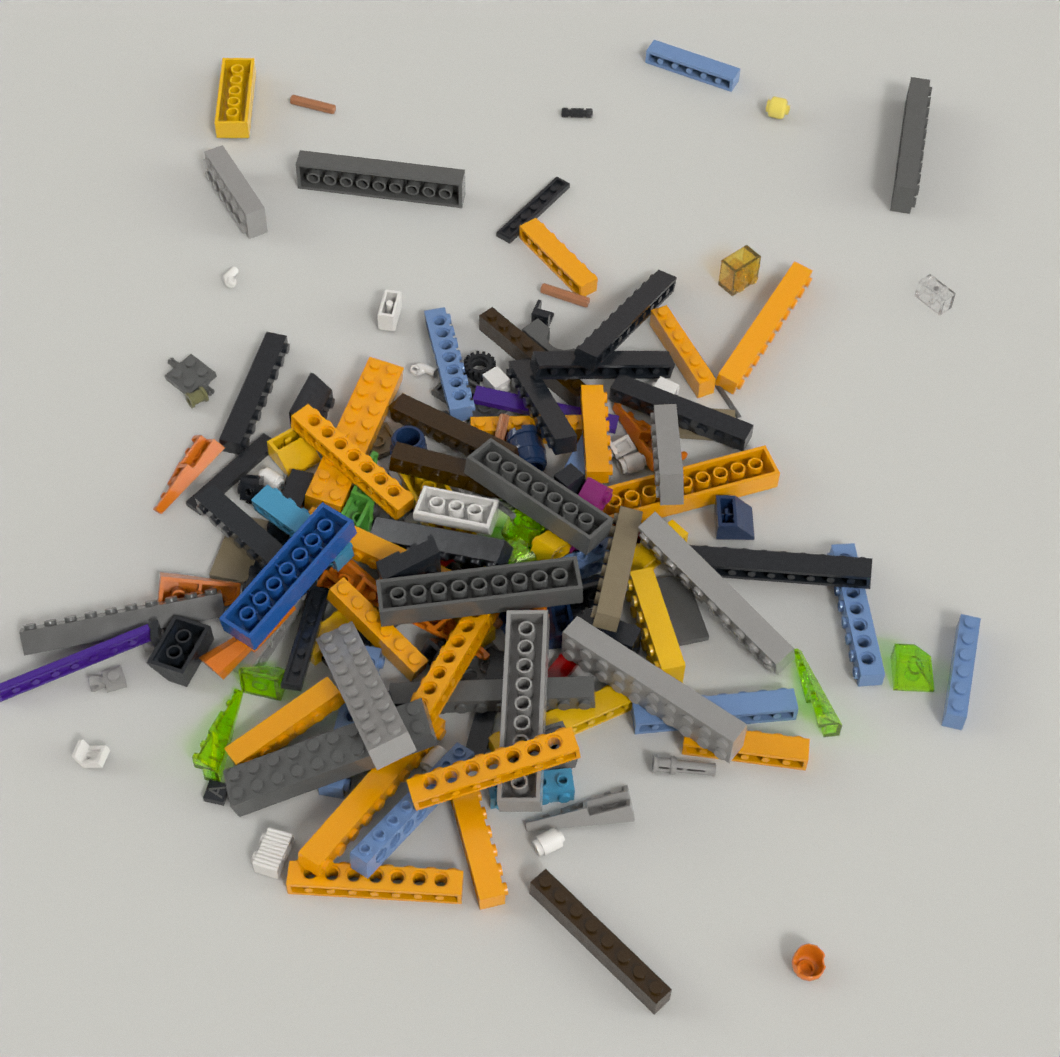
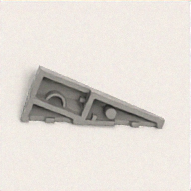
(589, 812)

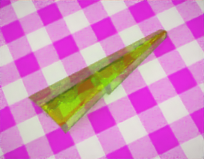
(814, 694)
(212, 753)

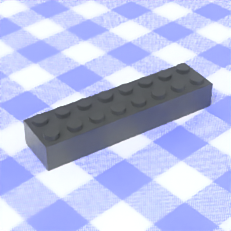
(538, 496)

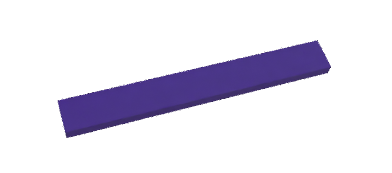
(511, 402)
(74, 662)

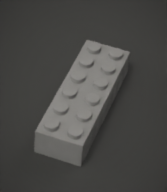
(235, 191)
(667, 455)

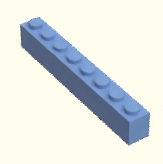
(746, 706)

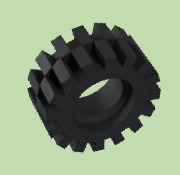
(478, 360)

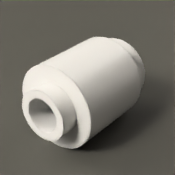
(631, 463)
(272, 478)
(432, 758)
(548, 842)

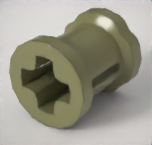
(197, 397)

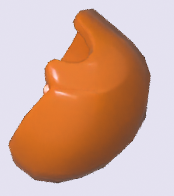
(808, 962)

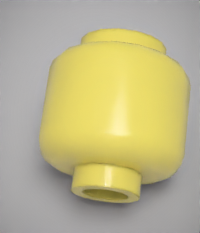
(777, 107)

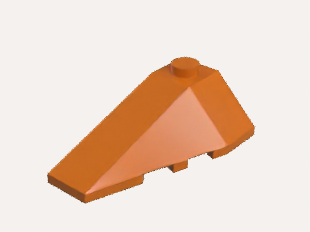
(180, 584)

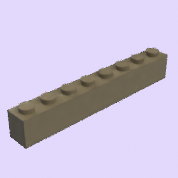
(617, 570)

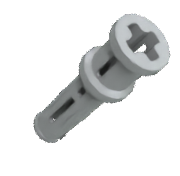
(672, 765)

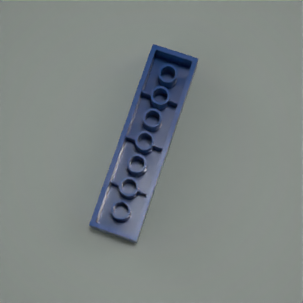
(288, 576)

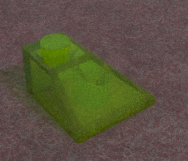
(911, 669)
(262, 681)

